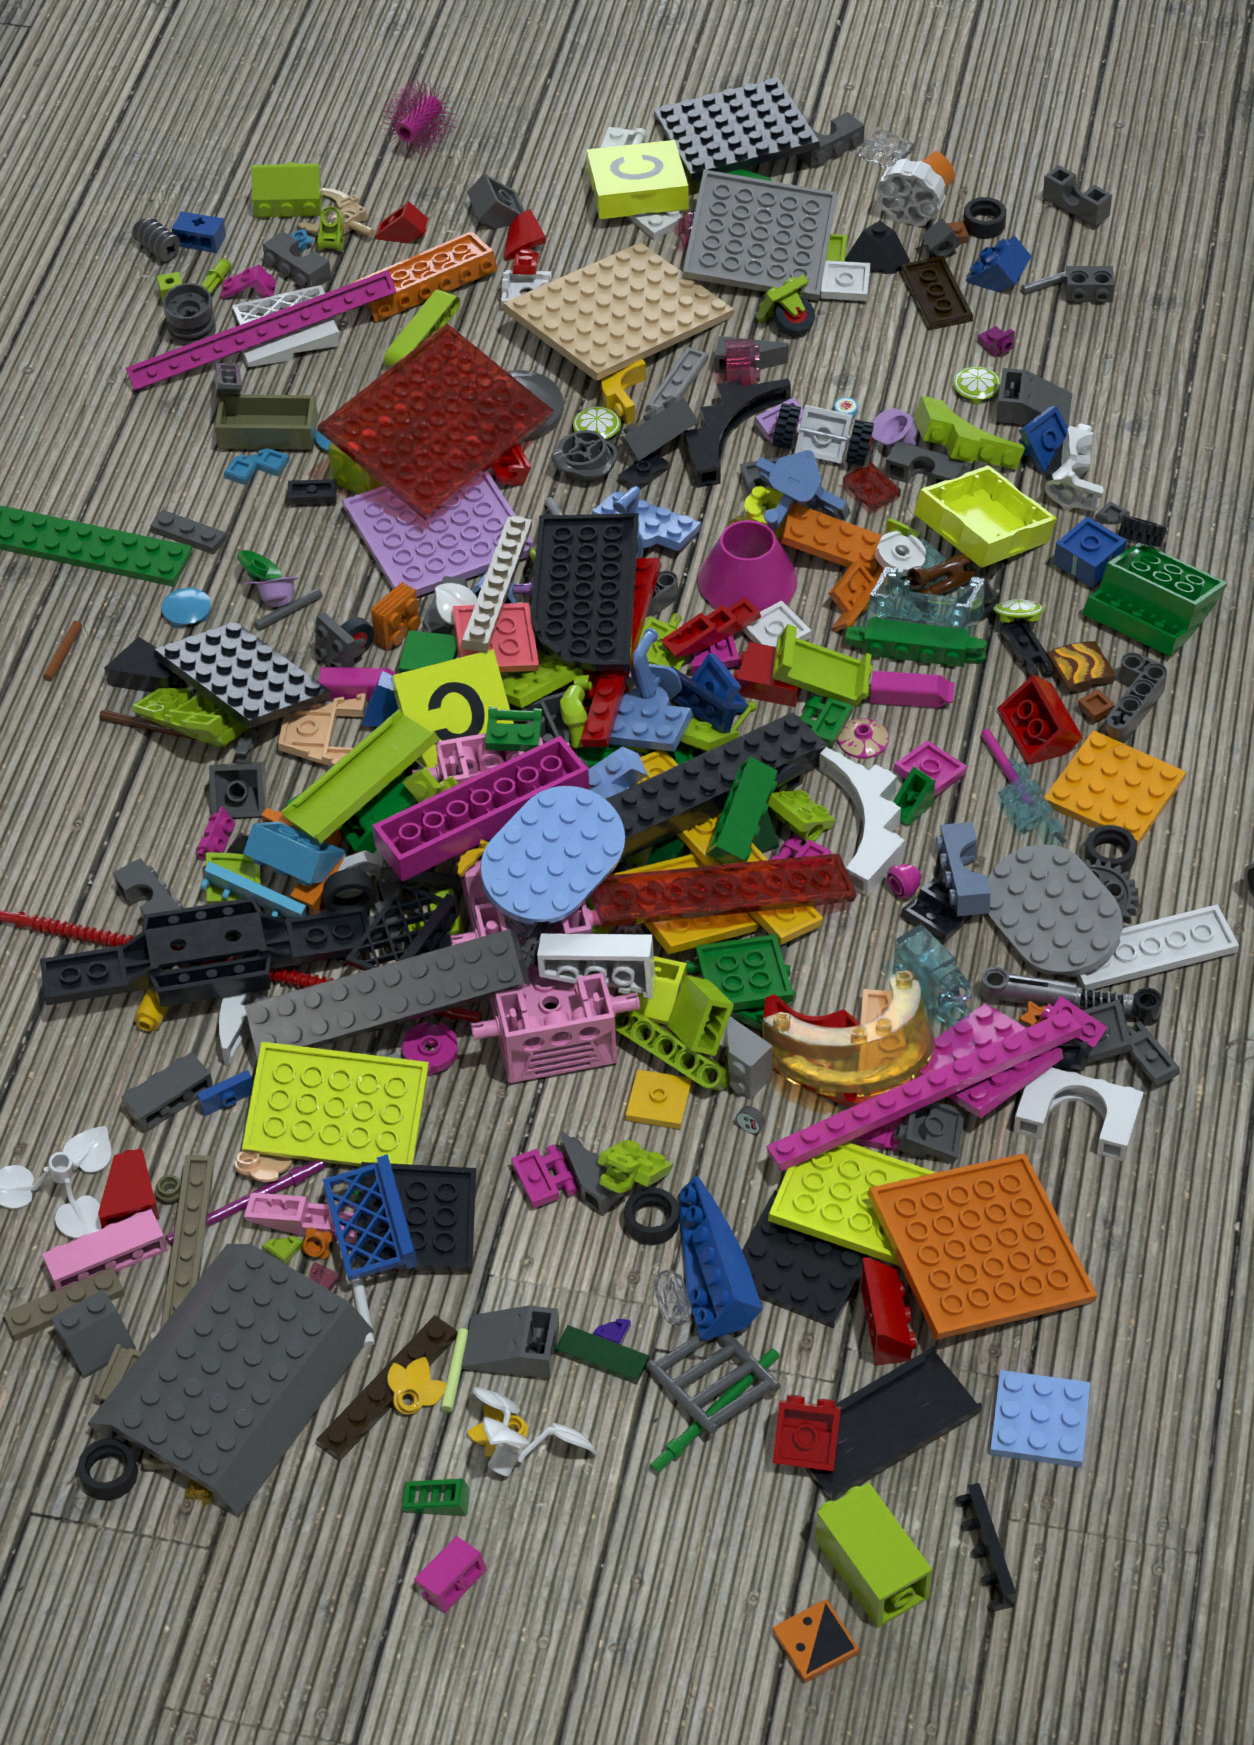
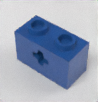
(199, 231)

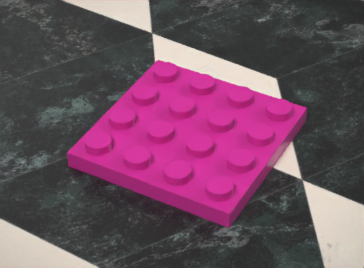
(971, 1034)

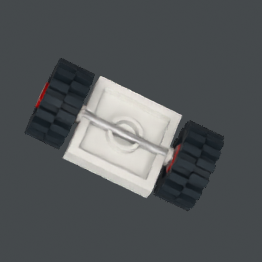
(823, 433)

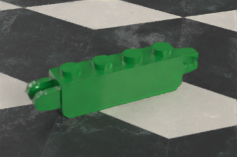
(917, 642)

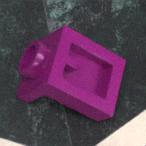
(997, 341)

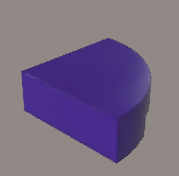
(614, 1331)

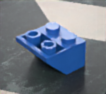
(999, 265)

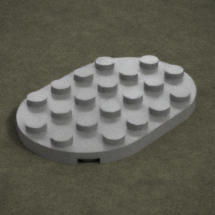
(1054, 910)

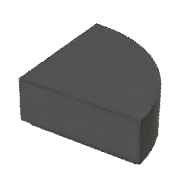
(1111, 514)

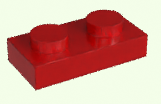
(526, 262)

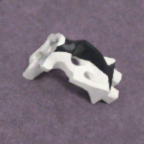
(1067, 468)

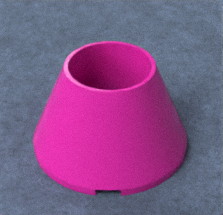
(749, 565)

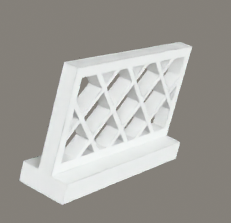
(277, 302)

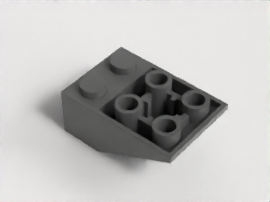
(1027, 396)
(513, 1341)

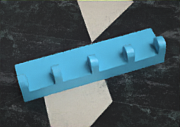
(245, 888)

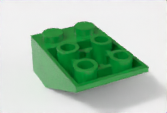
(390, 801)

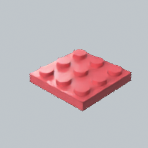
(511, 641)

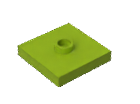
(705, 736)

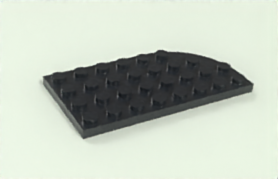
(586, 588)

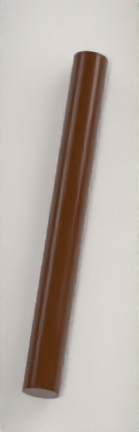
(138, 722)

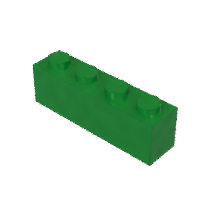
(742, 812)

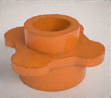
(309, 1246)

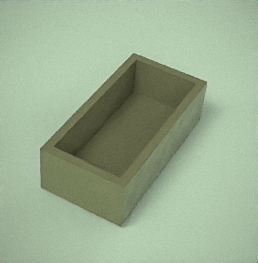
(266, 421)

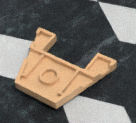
(311, 730)

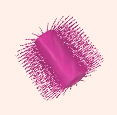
(418, 118)

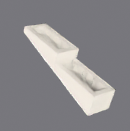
(281, 349)

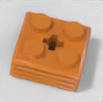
(395, 616)

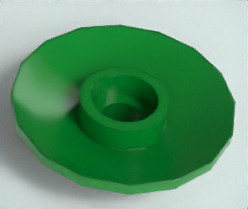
(258, 566)

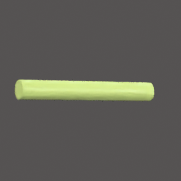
(454, 1371)

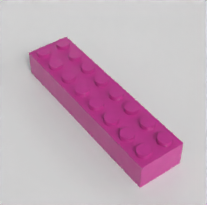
(474, 808)

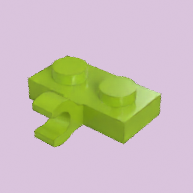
(424, 785)

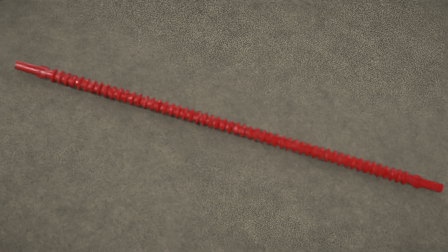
(22, 920)

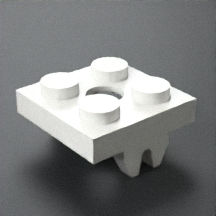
(515, 283)

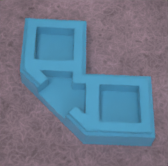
(244, 467)

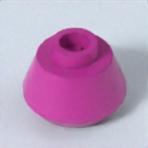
(903, 880)

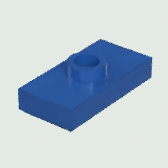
(225, 1093)

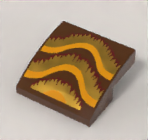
(1081, 665)

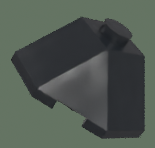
(880, 248)

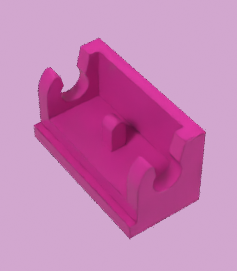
(451, 1574)

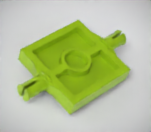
(658, 653)

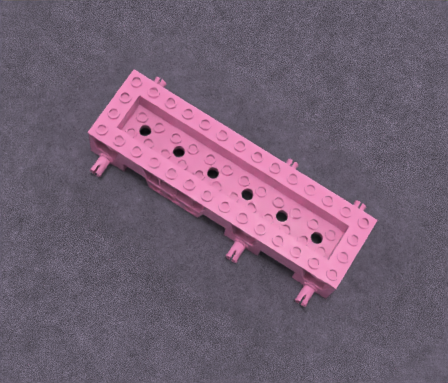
(530, 1037)

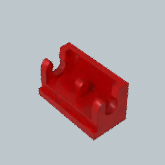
(512, 468)

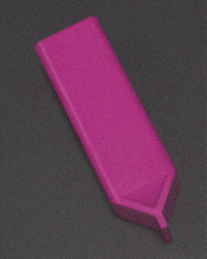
(350, 681)
(910, 689)

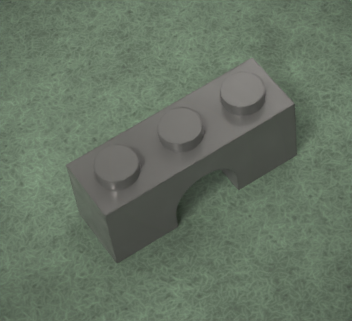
(844, 135)
(1062, 190)
(284, 255)
(908, 460)
(140, 883)

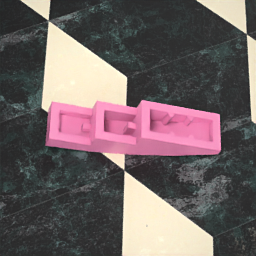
(294, 1214)

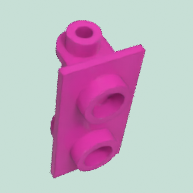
(217, 832)

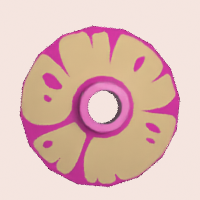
(863, 738)

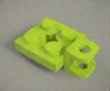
(630, 1163)

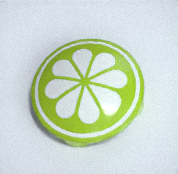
(977, 384)
(599, 420)
(1018, 608)

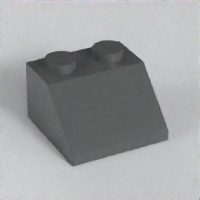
(494, 202)
(91, 1332)

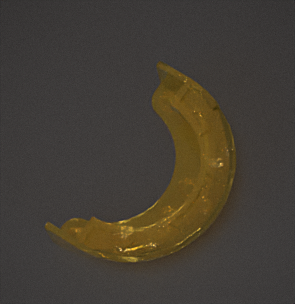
(860, 1057)

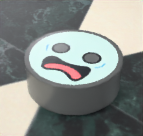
(750, 1119)

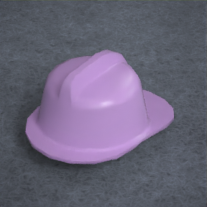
(894, 426)
(276, 591)

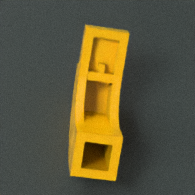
(614, 389)

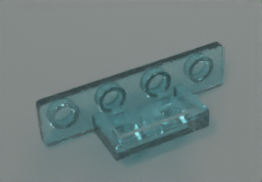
(1026, 805)

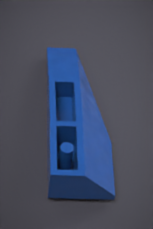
(715, 1267)

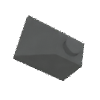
(238, 788)

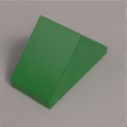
(915, 795)

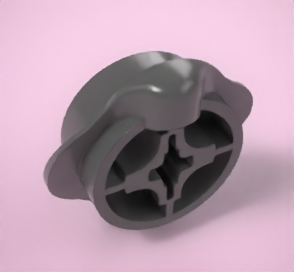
(584, 455)

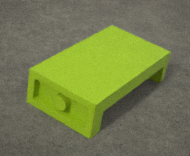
(821, 669)

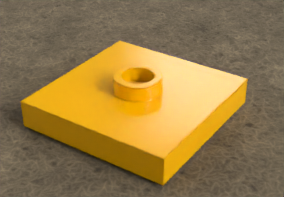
(658, 1099)

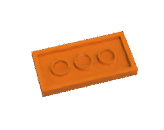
(829, 538)

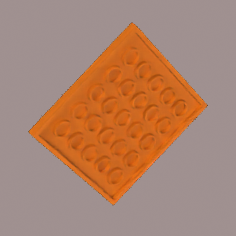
(981, 1245)

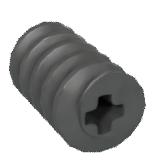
(156, 238)

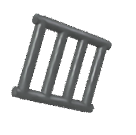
(693, 1404)

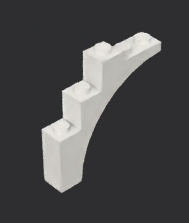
(880, 817)

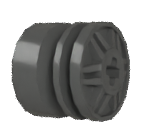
(189, 313)

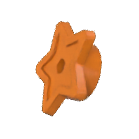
(1032, 1011)

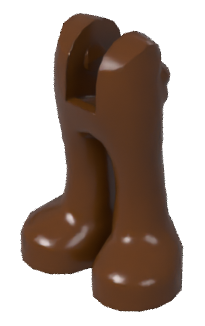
(951, 567)

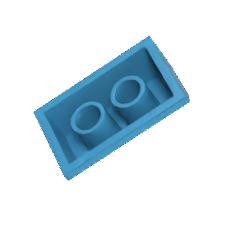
(291, 852)

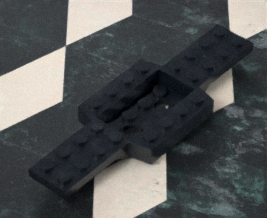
(204, 934)

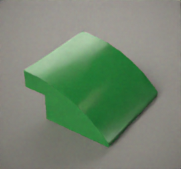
(1154, 598)

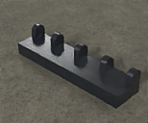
(989, 1548)

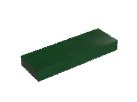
(602, 1354)

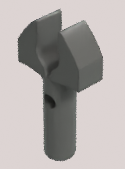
(246, 745)

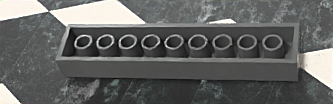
(391, 993)

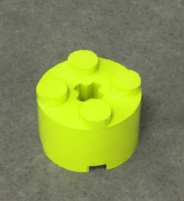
(759, 502)

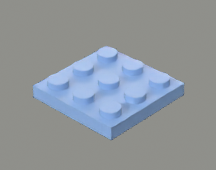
(1040, 1418)

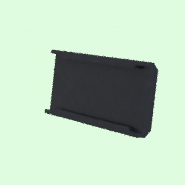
(894, 1420)

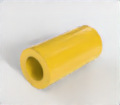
(149, 1013)

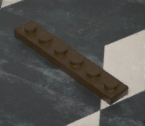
(377, 1396)

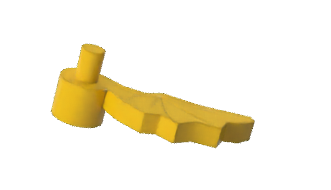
(470, 858)

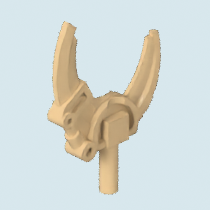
(350, 208)

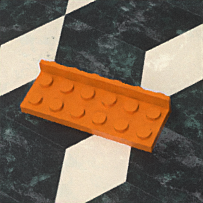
(436, 268)

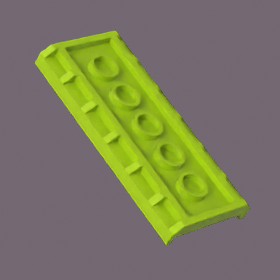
(359, 777)

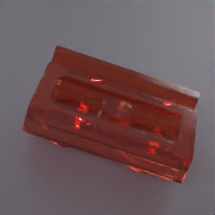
(871, 486)

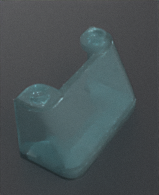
(894, 601)

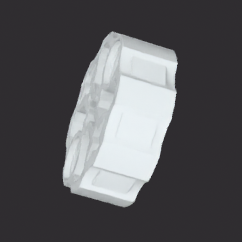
(896, 187)

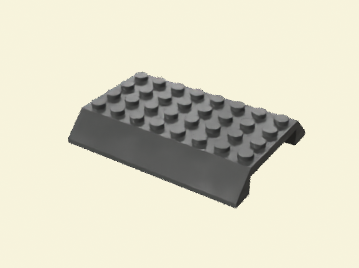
(235, 1373)

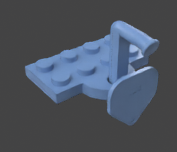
(798, 480)
(656, 523)
(646, 711)

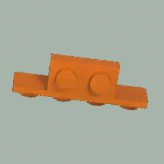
(853, 593)

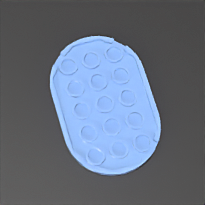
(552, 854)

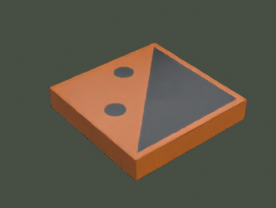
(815, 1640)

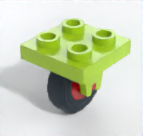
(789, 310)

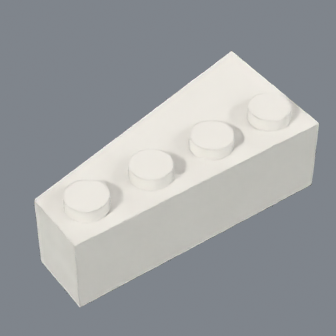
(622, 958)

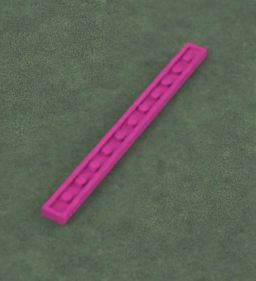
(261, 330)
(923, 1090)

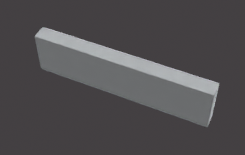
(679, 377)

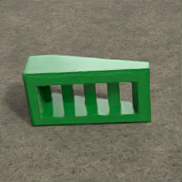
(447, 1507)

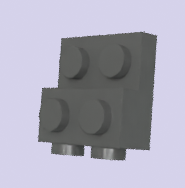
(931, 1131)

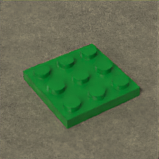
(746, 970)

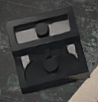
(934, 911)

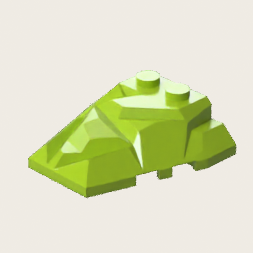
(189, 715)

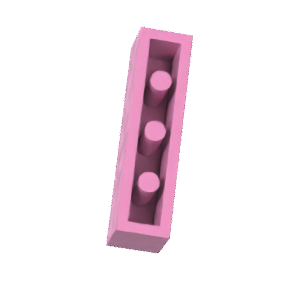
(114, 1246)

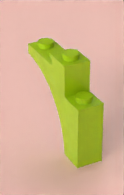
(963, 440)

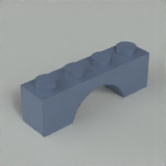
(968, 889)

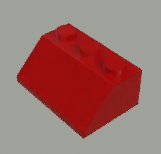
(1039, 721)
(886, 1313)

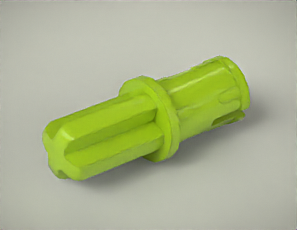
(216, 275)

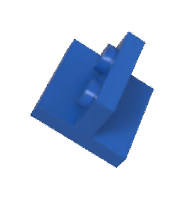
(1043, 437)
(718, 680)

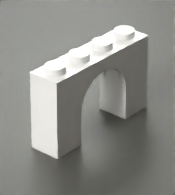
(1115, 1103)

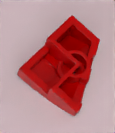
(523, 234)

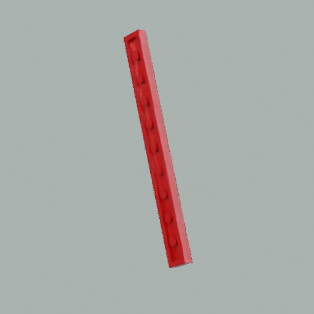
(613, 683)

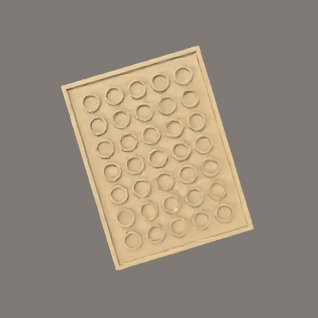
(618, 310)

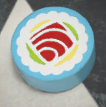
(846, 405)

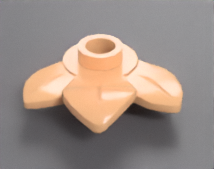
(261, 1167)

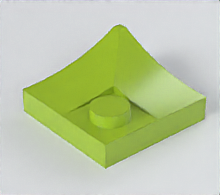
(235, 863)

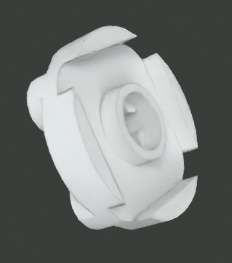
(910, 546)

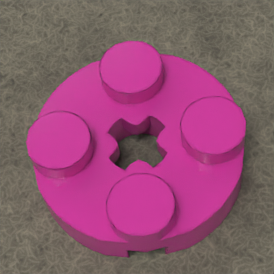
(423, 1034)

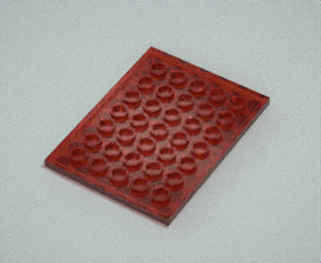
(435, 421)

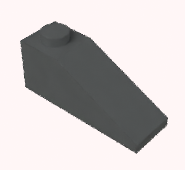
(227, 379)

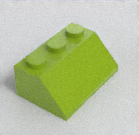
(286, 190)

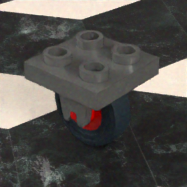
(341, 644)

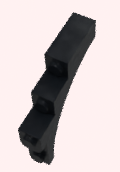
(718, 421)

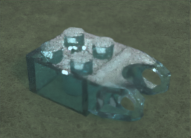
(935, 972)

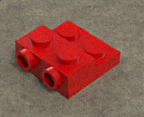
(807, 1433)

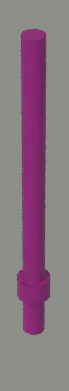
(295, 1176)

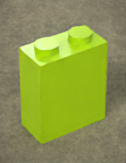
(700, 1015)

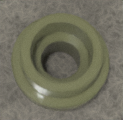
(165, 1183)

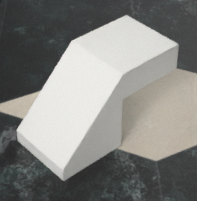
(362, 861)

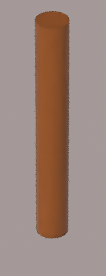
(62, 651)

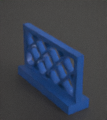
(391, 1206)

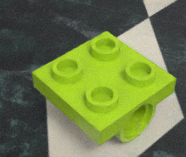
(800, 813)

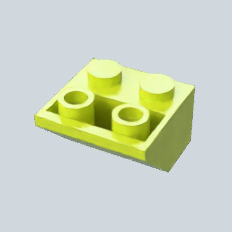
(668, 982)

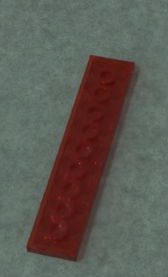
(722, 890)

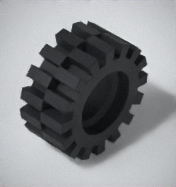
(1142, 531)

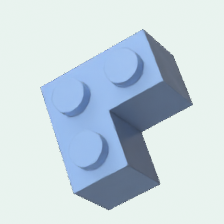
(616, 773)

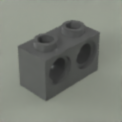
(1089, 284)

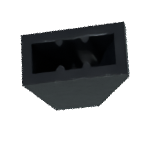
(139, 670)

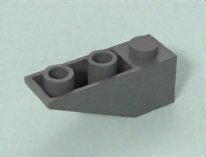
(770, 354)
(587, 1175)

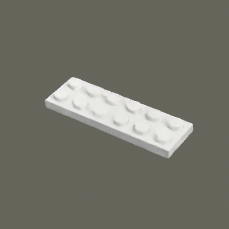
(1165, 946)

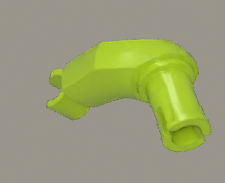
(572, 710)

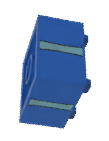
(1088, 550)

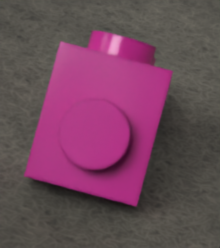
(255, 277)
(1091, 1028)

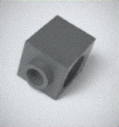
(940, 239)

